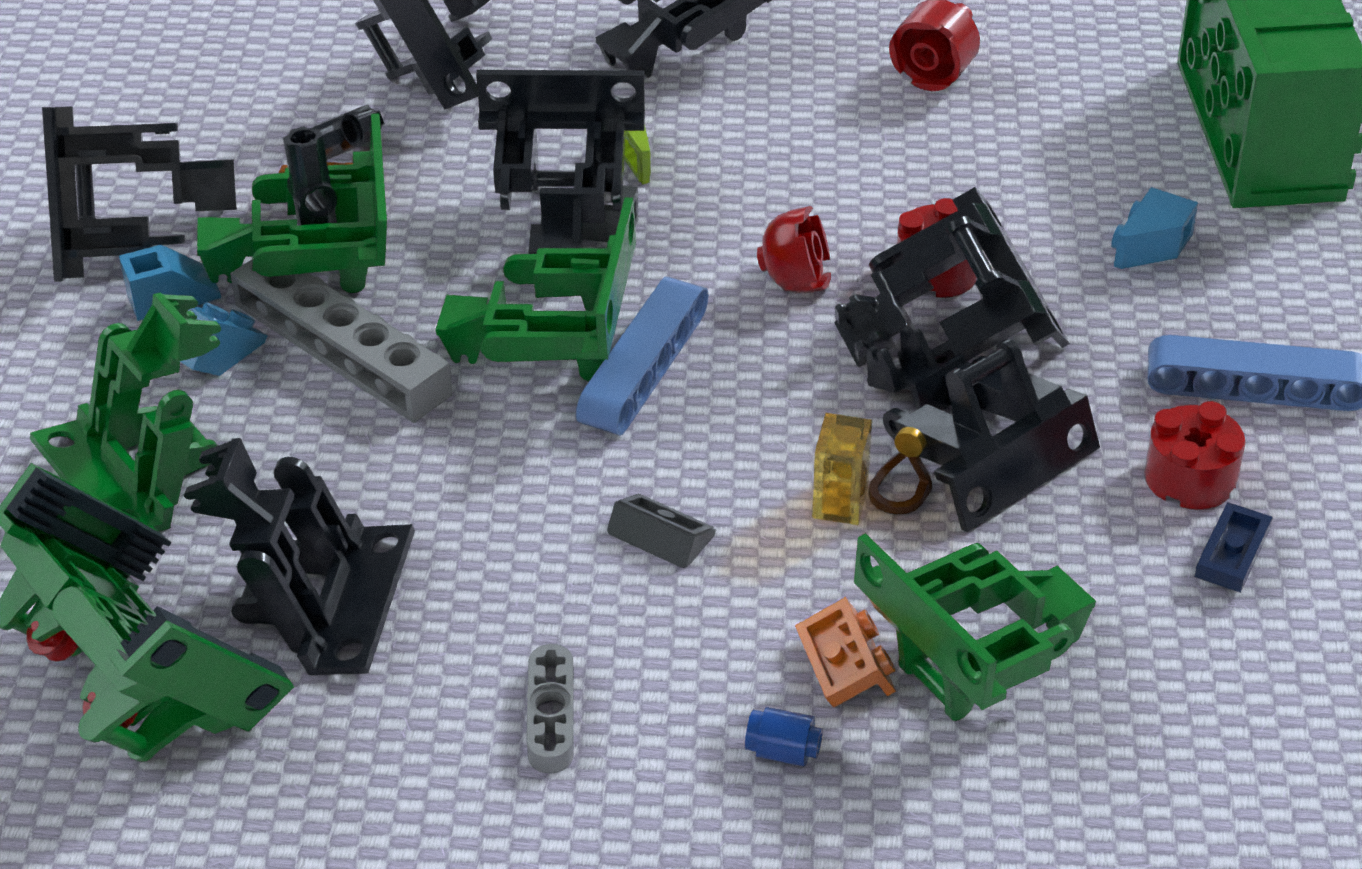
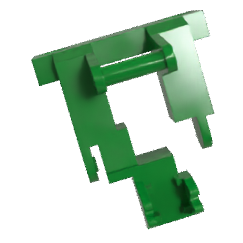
(290, 248)
(520, 333)
(114, 422)
(971, 669)

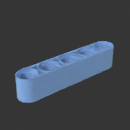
(642, 356)
(1256, 372)

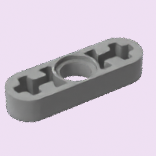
(560, 723)

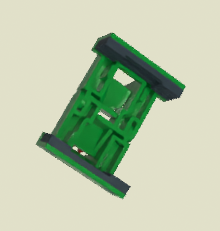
(77, 569)

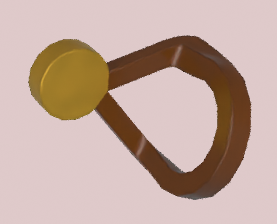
(909, 444)

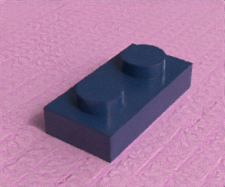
(1233, 547)

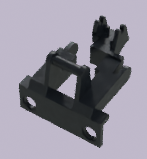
(678, 24)
(436, 55)
(561, 102)
(73, 151)
(904, 273)
(970, 457)
(275, 565)

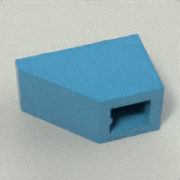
(1154, 229)
(167, 272)
(236, 339)

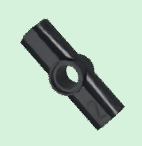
(347, 130)
(309, 172)

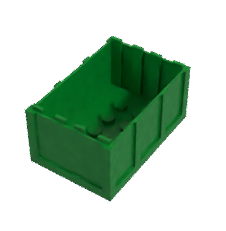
(1276, 96)

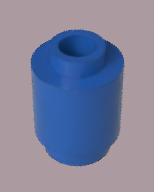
(783, 736)

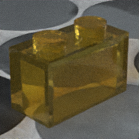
(841, 468)

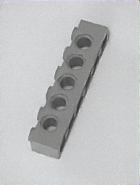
(347, 339)

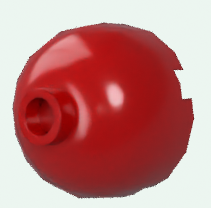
(795, 252)

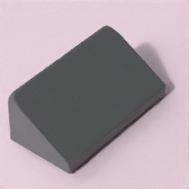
(659, 529)

